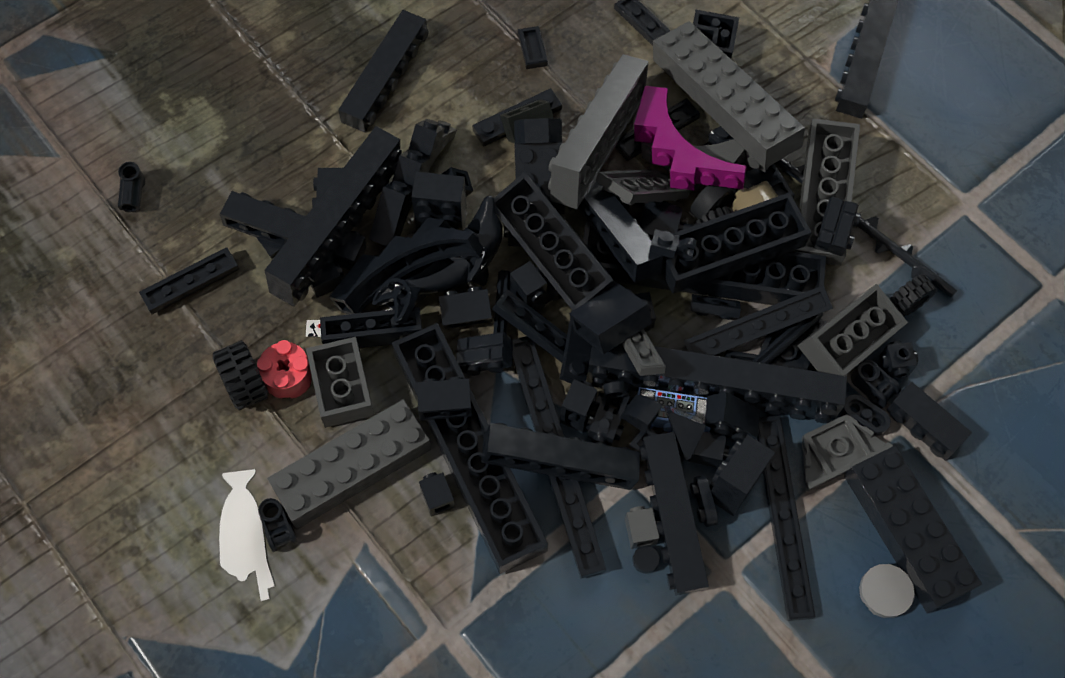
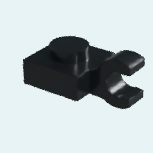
(668, 245)

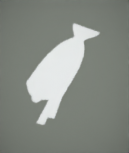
(242, 534)

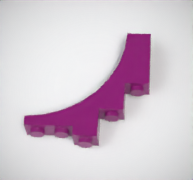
(669, 148)

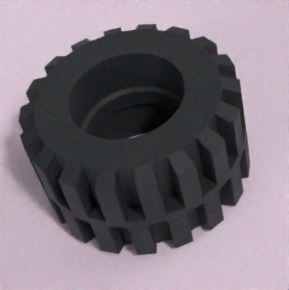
(240, 375)

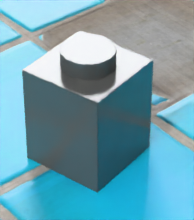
(641, 527)

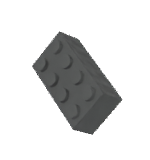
(853, 333)

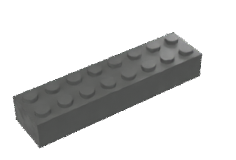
(728, 94)
(597, 132)

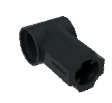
(130, 188)

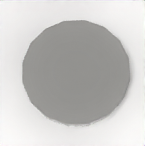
(886, 591)

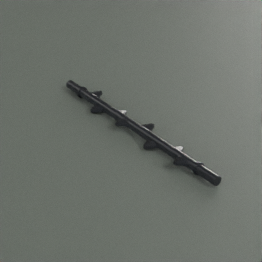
(883, 243)

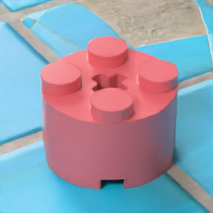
(284, 357)

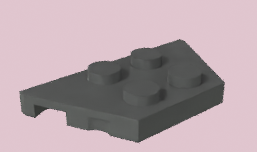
(836, 448)

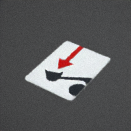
(313, 328)

